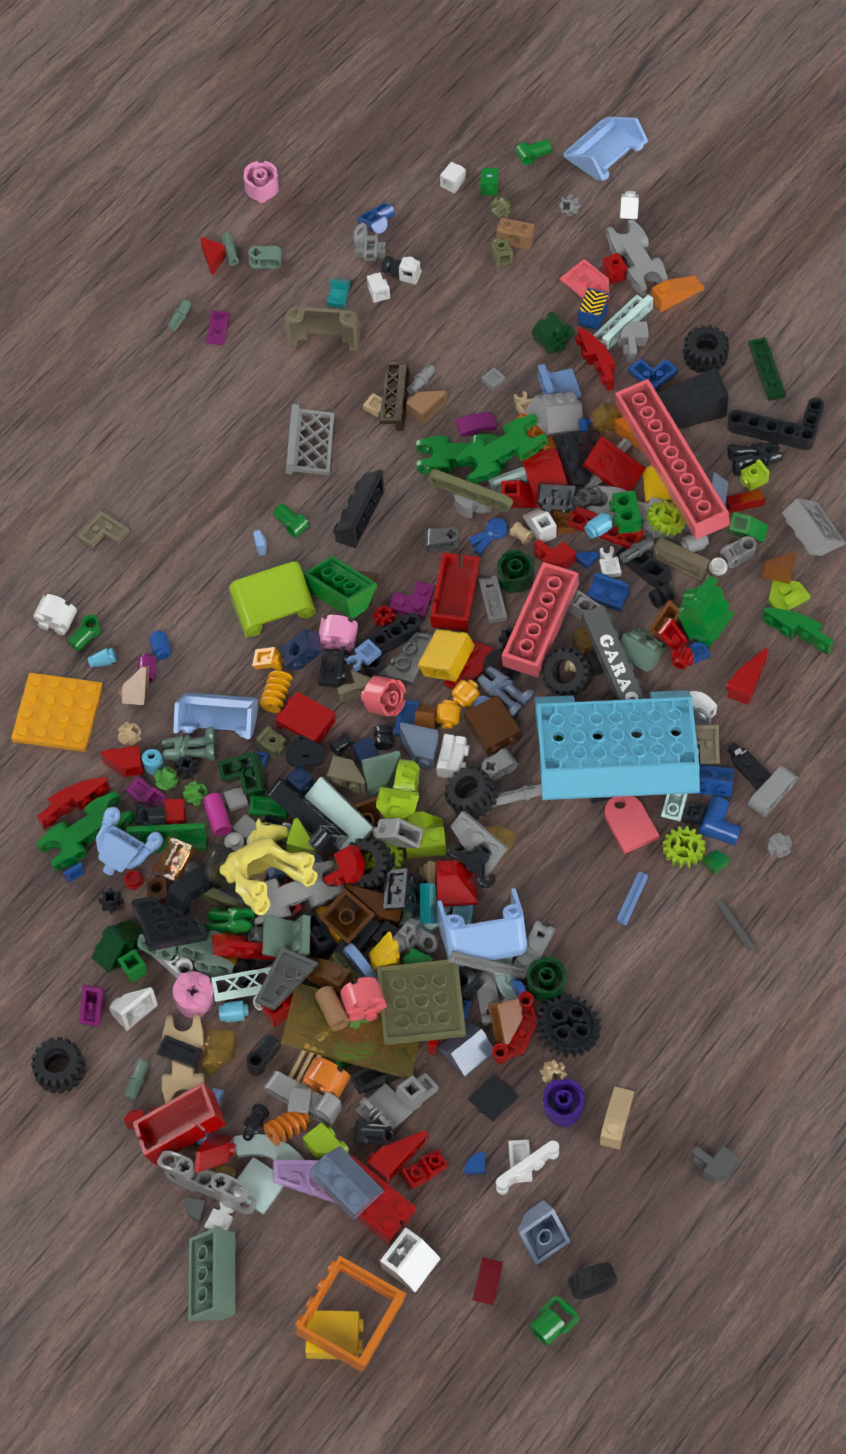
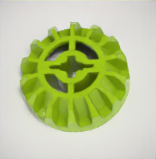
(407, 776)

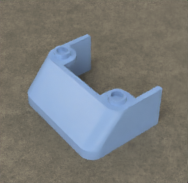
(216, 711)
(485, 939)

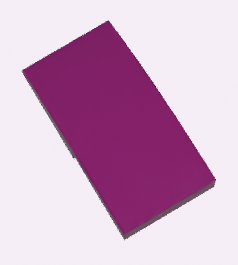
(218, 327)
(472, 424)
(141, 791)

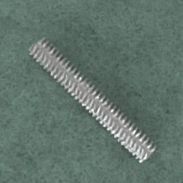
(487, 964)

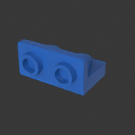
(609, 591)
(716, 780)

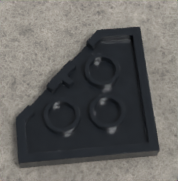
(573, 451)
(166, 925)

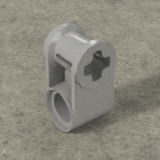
(737, 554)
(499, 764)

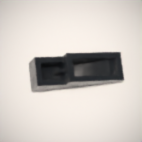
(648, 569)
(369, 1079)

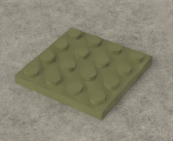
(421, 1002)

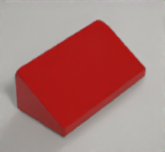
(745, 501)

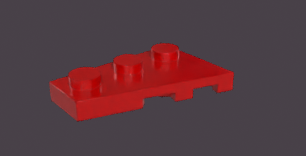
(473, 666)

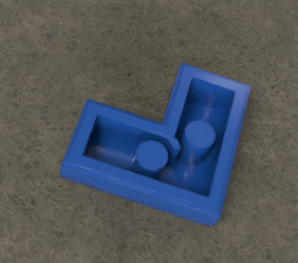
(377, 217)
(657, 376)
(714, 824)

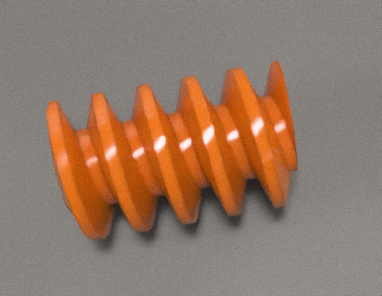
(285, 1126)

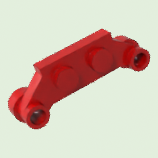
(522, 1035)

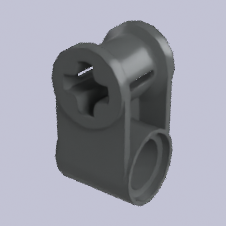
(440, 539)

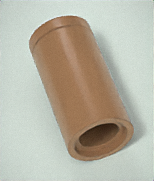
(332, 1008)

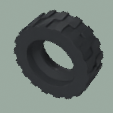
(592, 1280)

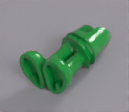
(236, 918)

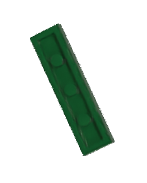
(766, 369)

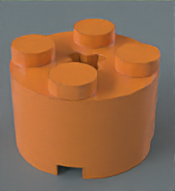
(325, 1077)

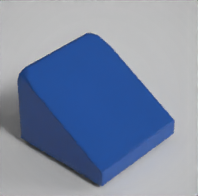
(73, 872)

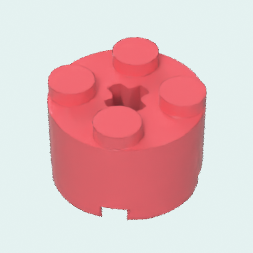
(384, 696)
(363, 999)

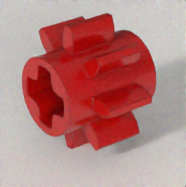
(383, 616)
(682, 657)

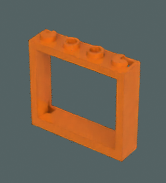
(366, 1278)

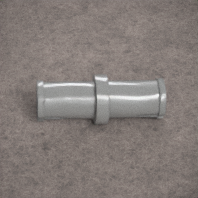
(421, 379)

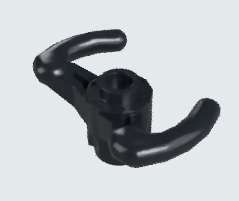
(474, 862)

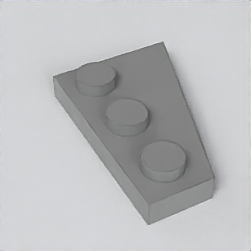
(473, 833)

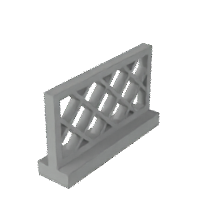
(295, 436)

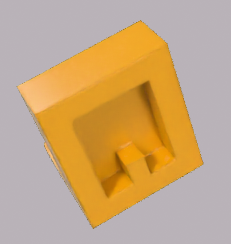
(268, 659)

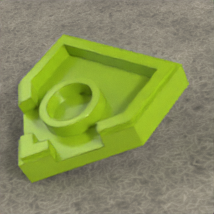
(787, 595)
(396, 803)

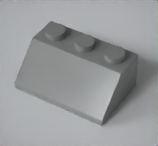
(557, 413)
(812, 527)

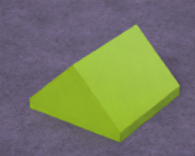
(298, 839)

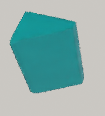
(428, 903)

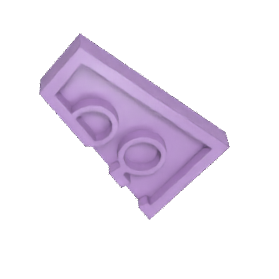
(296, 1176)

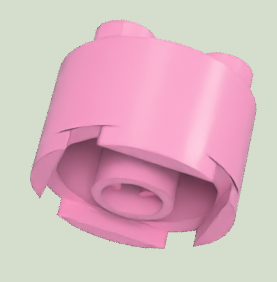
(261, 181)
(337, 632)
(193, 984)

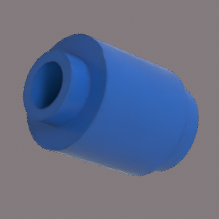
(160, 645)

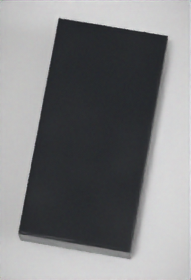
(179, 1052)

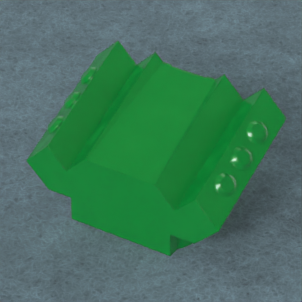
(705, 612)

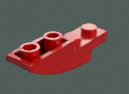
(596, 355)
(76, 795)

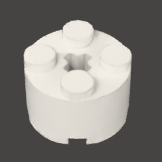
(54, 614)

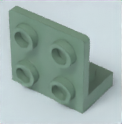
(286, 934)

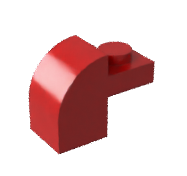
(560, 556)
(350, 864)

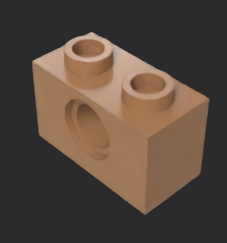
(518, 233)

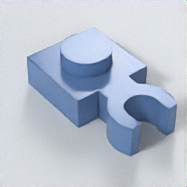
(366, 653)

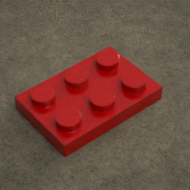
(613, 465)

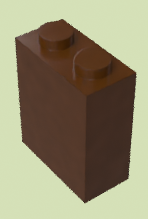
(492, 725)

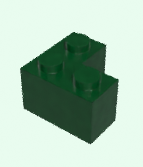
(248, 770)
(115, 943)

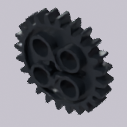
(568, 1025)

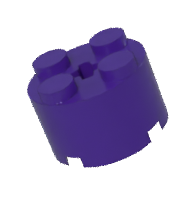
(563, 1113)

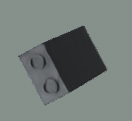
(696, 399)

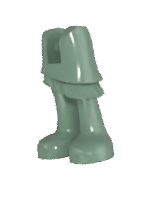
(180, 746)

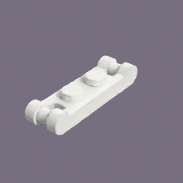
(532, 1162)

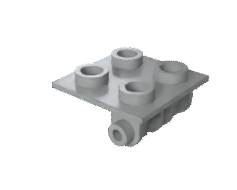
(383, 1108)

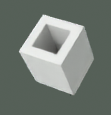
(453, 177)

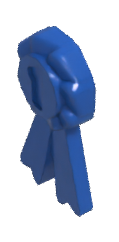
(495, 529)

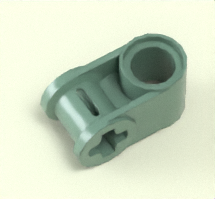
(267, 257)

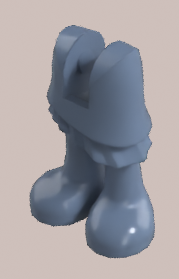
(502, 682)

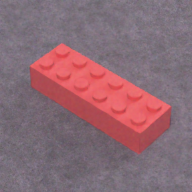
(540, 619)

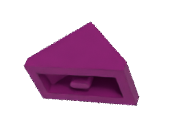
(92, 1005)

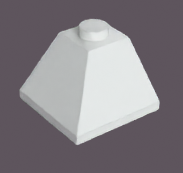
(133, 1007)

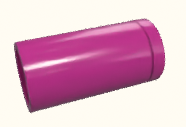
(217, 814)

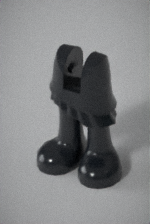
(764, 451)

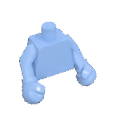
(120, 849)

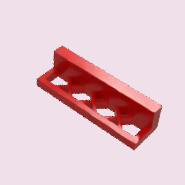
(582, 516)
(238, 947)

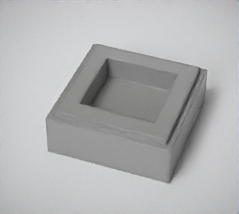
(493, 379)
(235, 799)
(244, 826)

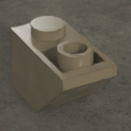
(346, 775)

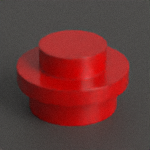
(133, 880)

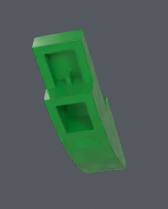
(793, 624)

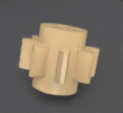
(129, 734)
(553, 1071)

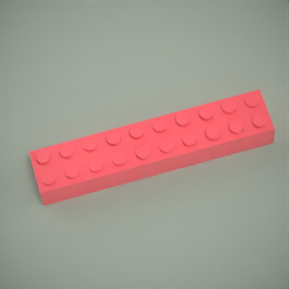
(672, 459)

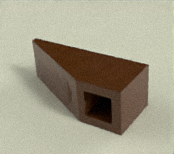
(374, 901)

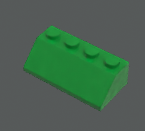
(340, 586)

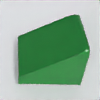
(716, 861)

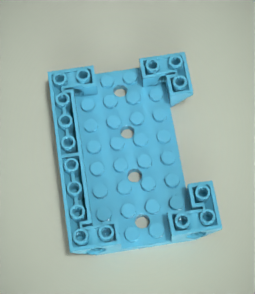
(618, 761)

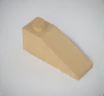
(616, 1118)

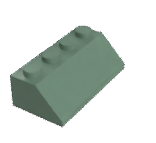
(212, 1275)

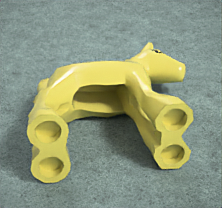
(258, 857)

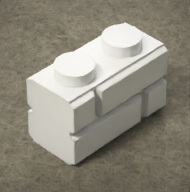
(452, 755)

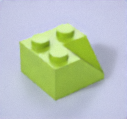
(432, 838)

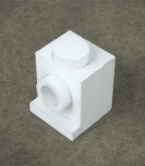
(409, 265)
(378, 287)

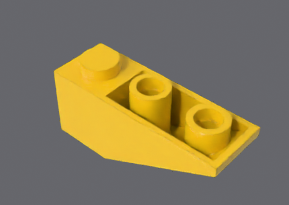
(385, 953)

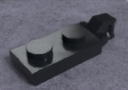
(748, 766)

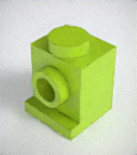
(754, 475)

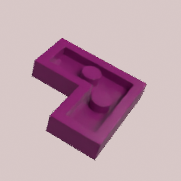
(417, 603)

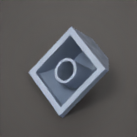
(420, 744)
(542, 1232)

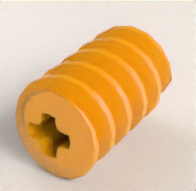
(275, 691)

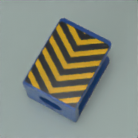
(593, 309)

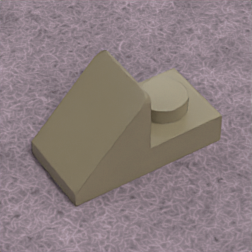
(352, 691)

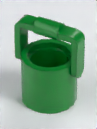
(549, 1324)

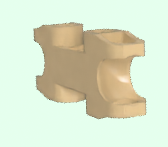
(182, 1077)

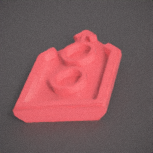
(585, 276)

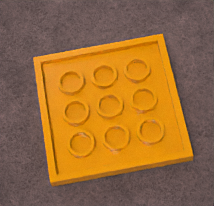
(57, 712)

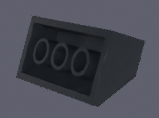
(360, 509)

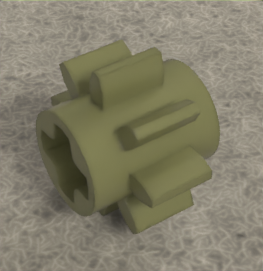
(501, 207)

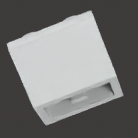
(409, 1260)

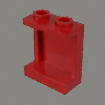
(306, 718)

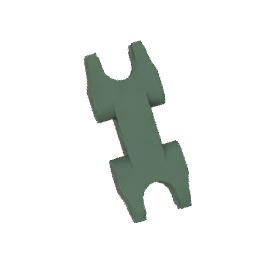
(199, 952)

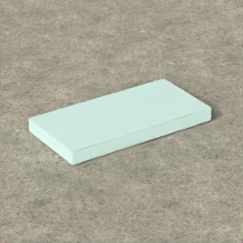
(339, 810)

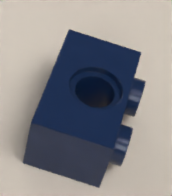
(301, 649)

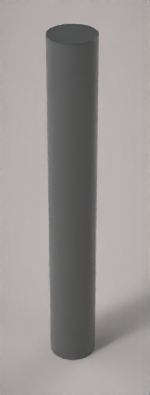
(735, 924)

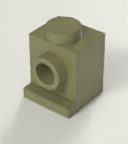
(501, 248)
(265, 744)

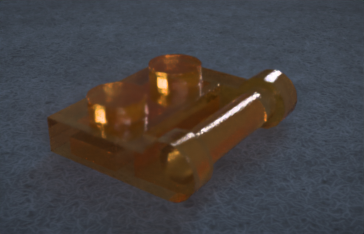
(173, 859)

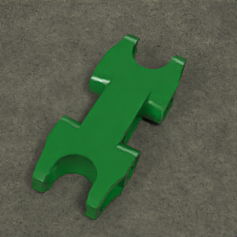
(502, 449)
(444, 453)
(82, 833)

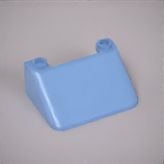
(605, 145)

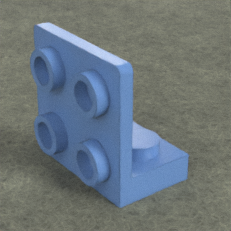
(557, 381)

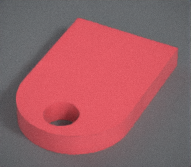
(630, 824)

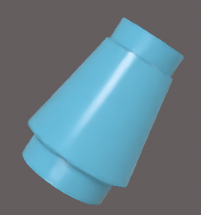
(103, 658)

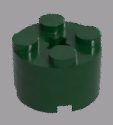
(552, 333)
(515, 571)
(542, 969)

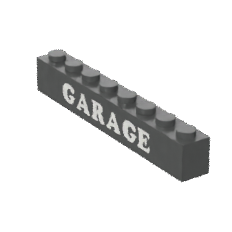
(612, 656)

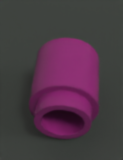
(148, 659)

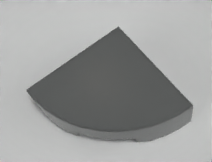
(194, 1208)

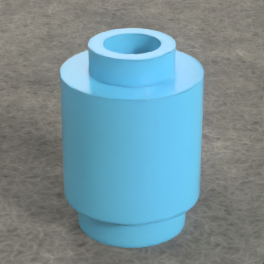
(598, 525)
(152, 761)
(233, 1011)

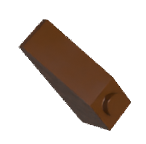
(330, 974)

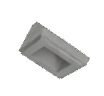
(300, 1100)

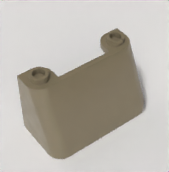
(305, 320)

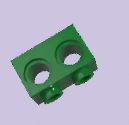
(626, 512)

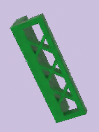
(191, 834)

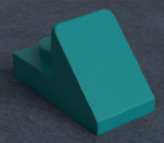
(338, 292)

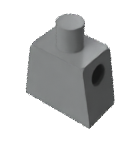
(389, 830)

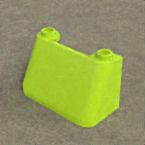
(271, 597)

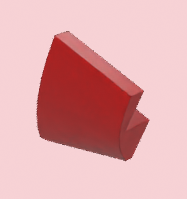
(543, 468)

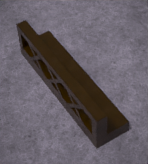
(401, 396)

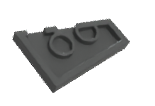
(405, 665)
(284, 977)

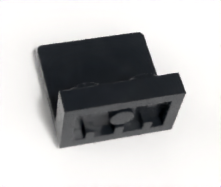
(403, 891)

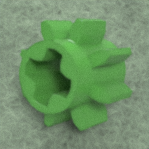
(166, 778)
(195, 793)

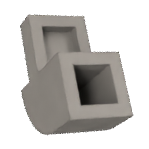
(633, 335)
(466, 506)
(415, 1091)

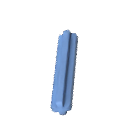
(632, 898)

